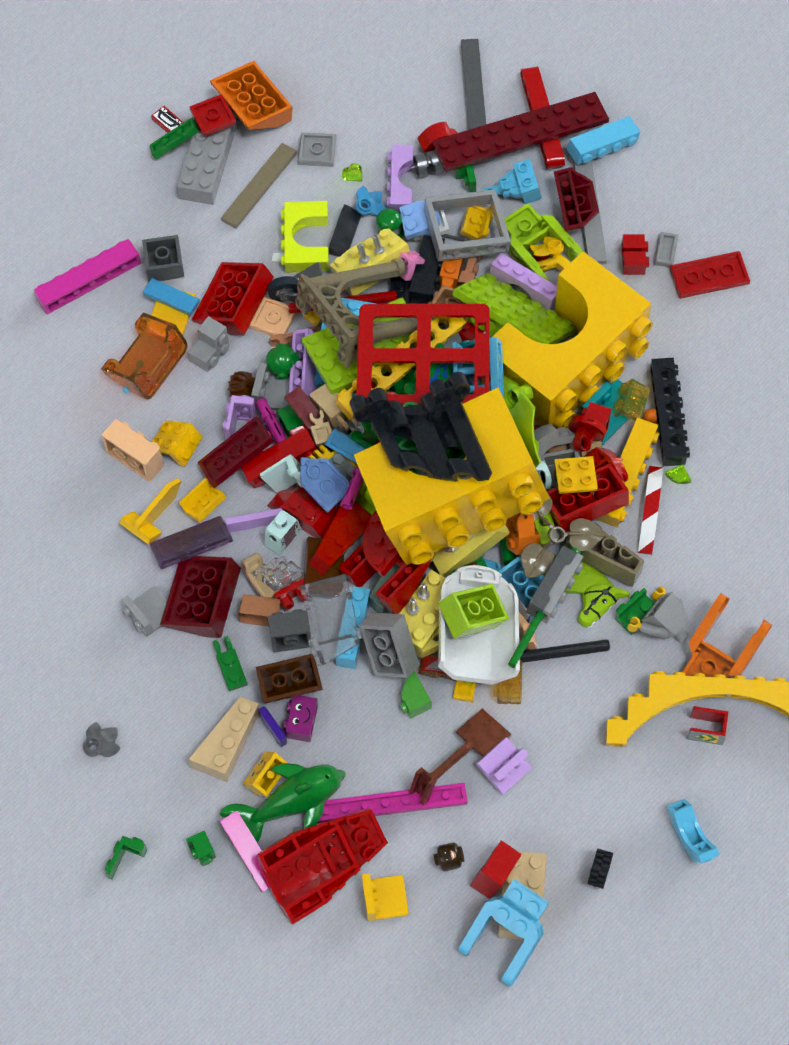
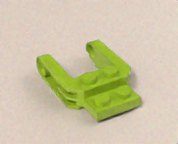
(529, 228)

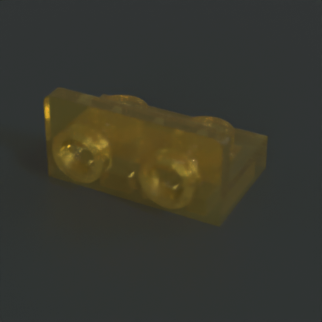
(632, 399)

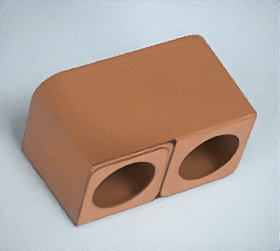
(257, 609)

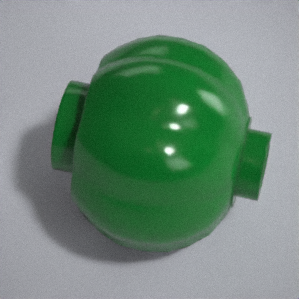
(281, 360)

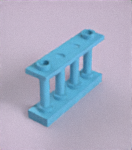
(495, 366)

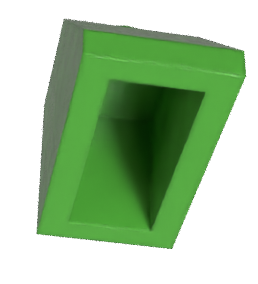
(414, 697)

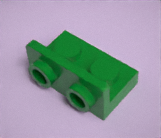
(636, 607)

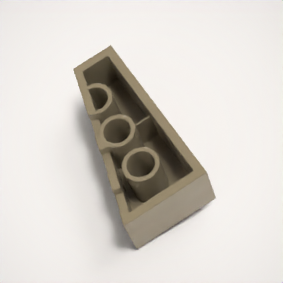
(613, 559)

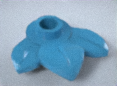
(370, 201)

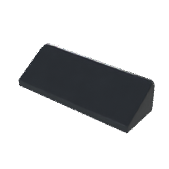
(344, 231)

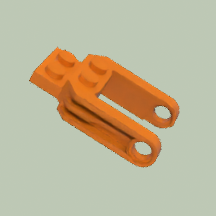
(712, 661)

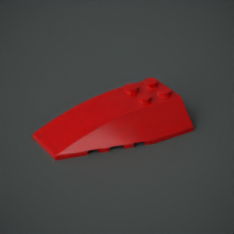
(318, 861)

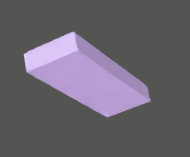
(251, 520)

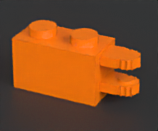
(451, 272)

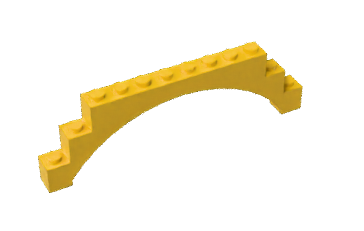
(675, 689)

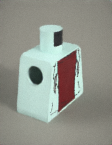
(284, 530)

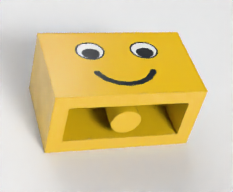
(261, 778)

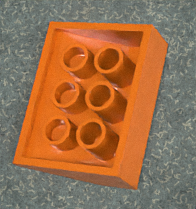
(253, 97)

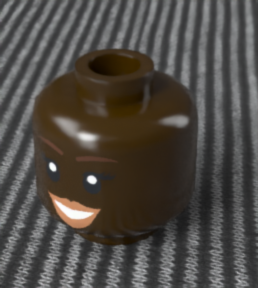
(449, 856)

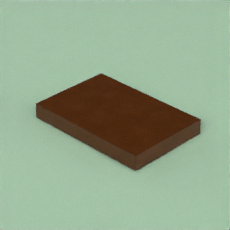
(312, 575)

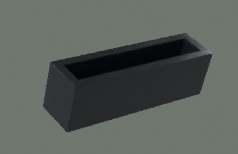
(425, 275)

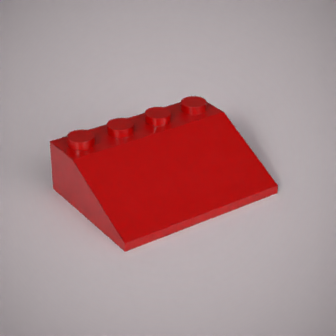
(234, 295)

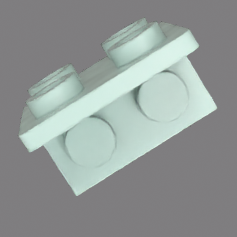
(283, 474)

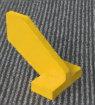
(142, 525)

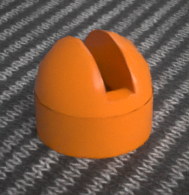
(650, 415)

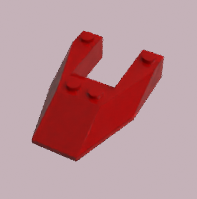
(396, 590)

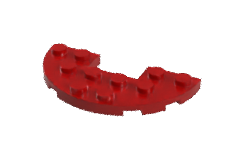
(378, 547)

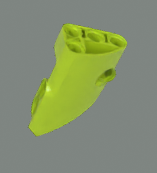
(523, 412)

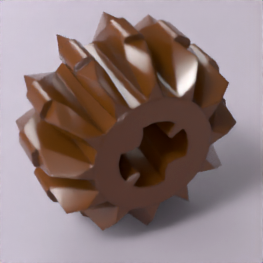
(241, 384)

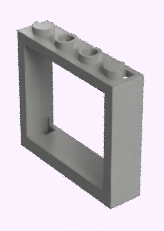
(466, 248)

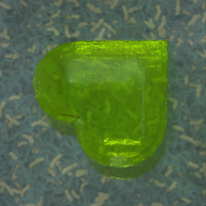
(353, 173)

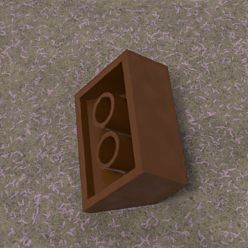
(288, 678)

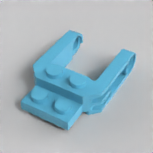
(518, 912)

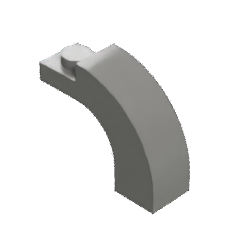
(550, 436)

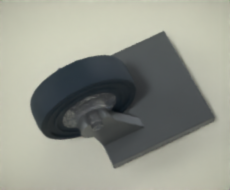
(285, 287)

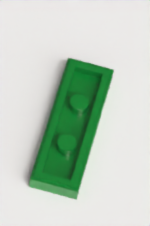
(174, 138)

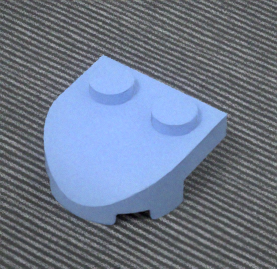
(415, 221)

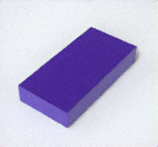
(272, 726)

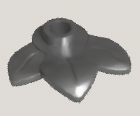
(103, 739)

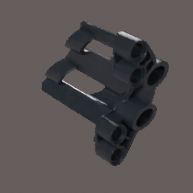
(432, 425)

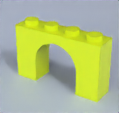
(298, 216)

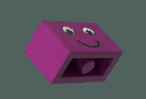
(301, 718)

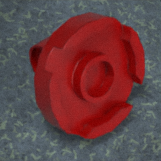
(586, 430)

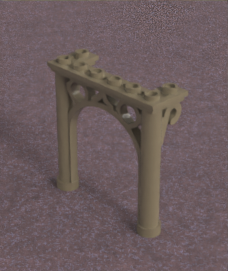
(336, 317)

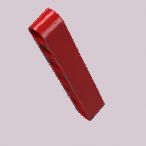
(536, 99)

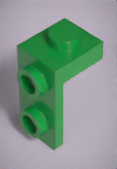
(132, 845)

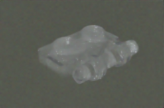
(279, 573)

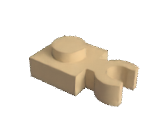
(321, 430)

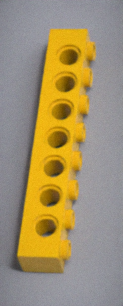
(398, 371)

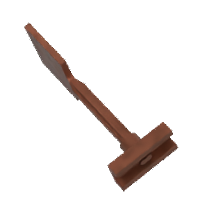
(479, 733)

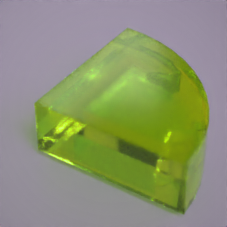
(678, 475)

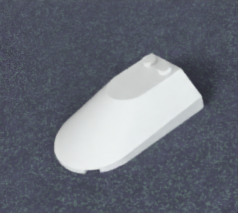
(486, 654)

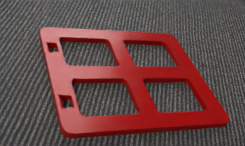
(423, 354)

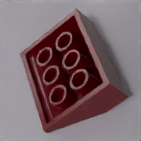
(201, 595)

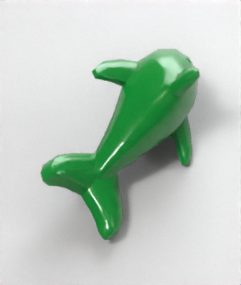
(302, 792)

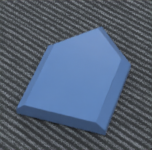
(323, 481)

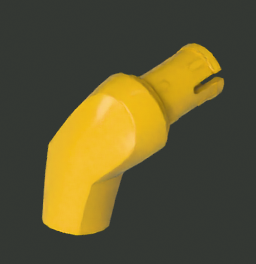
(557, 261)

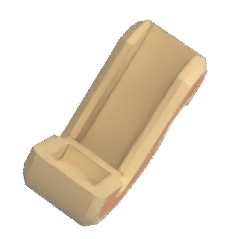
(249, 565)

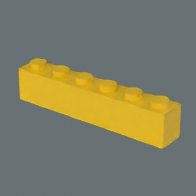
(634, 456)

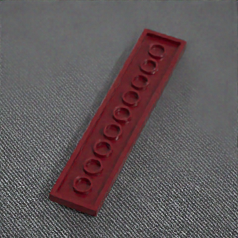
(520, 131)

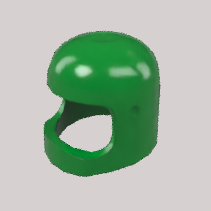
(389, 219)

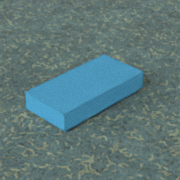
(343, 444)

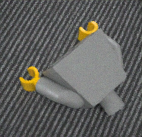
(664, 618)

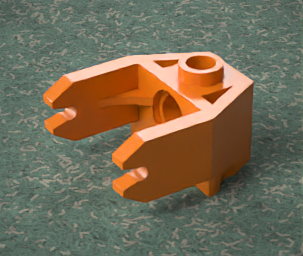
(521, 532)

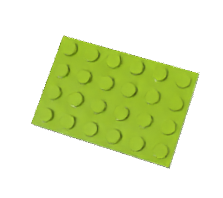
(515, 308)
(323, 349)

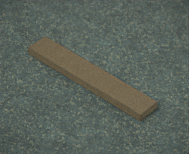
(259, 185)

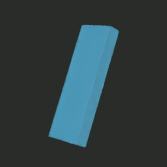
(171, 297)

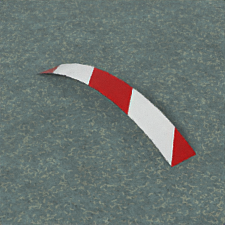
(650, 510)

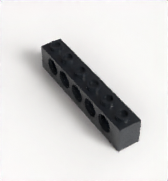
(670, 454)

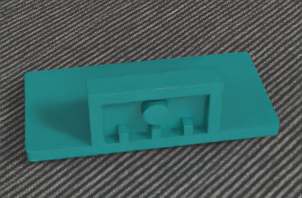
(607, 397)

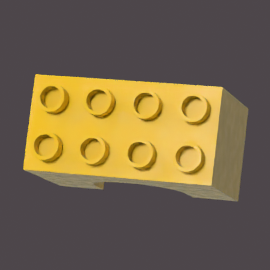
(610, 329)
(436, 513)

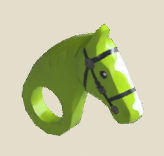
(597, 595)

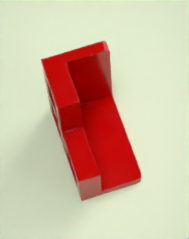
(495, 870)

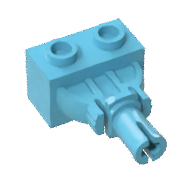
(519, 183)

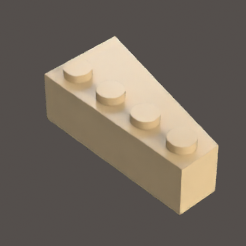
(226, 741)

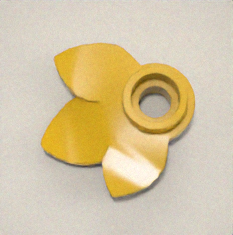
(550, 246)

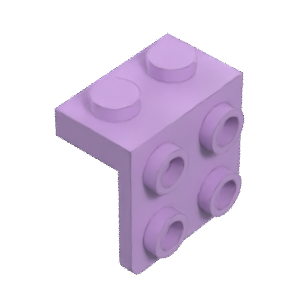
(238, 409)

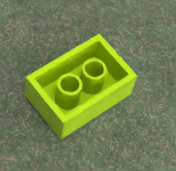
(473, 610)

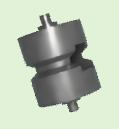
(427, 163)

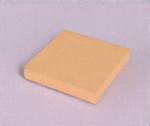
(272, 318)

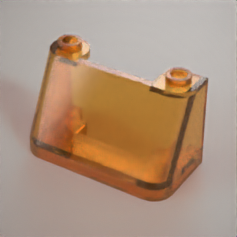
(149, 357)

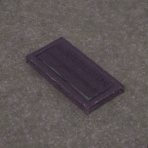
(191, 542)

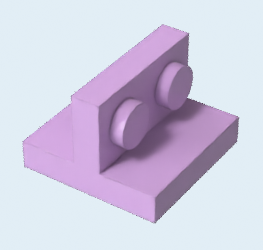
(504, 765)

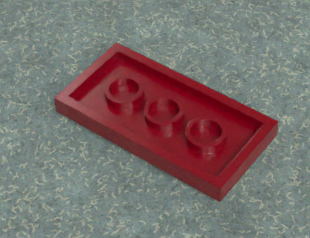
(235, 452)

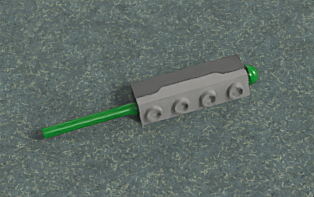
(549, 594)

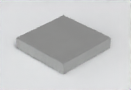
(317, 149)

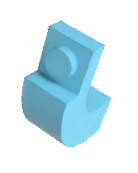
(690, 833)

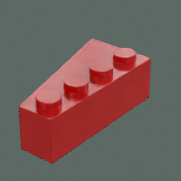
(340, 536)

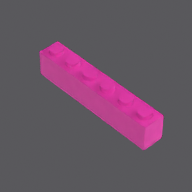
(87, 276)

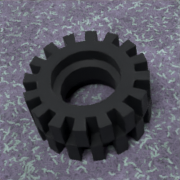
(600, 868)

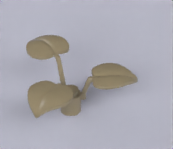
(582, 535)

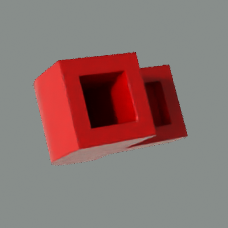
(432, 133)

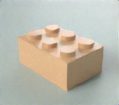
(133, 449)

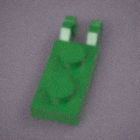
(230, 666)

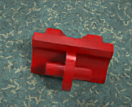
(289, 592)

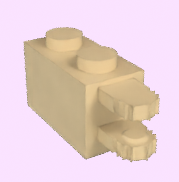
(325, 401)

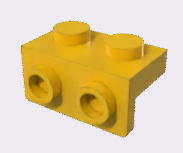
(476, 222)
(201, 501)

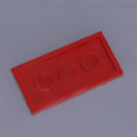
(709, 274)

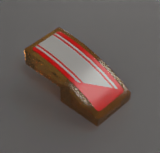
(429, 667)

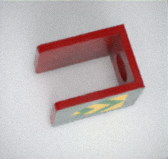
(708, 715)

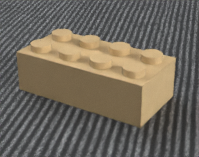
(530, 872)

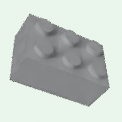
(389, 644)

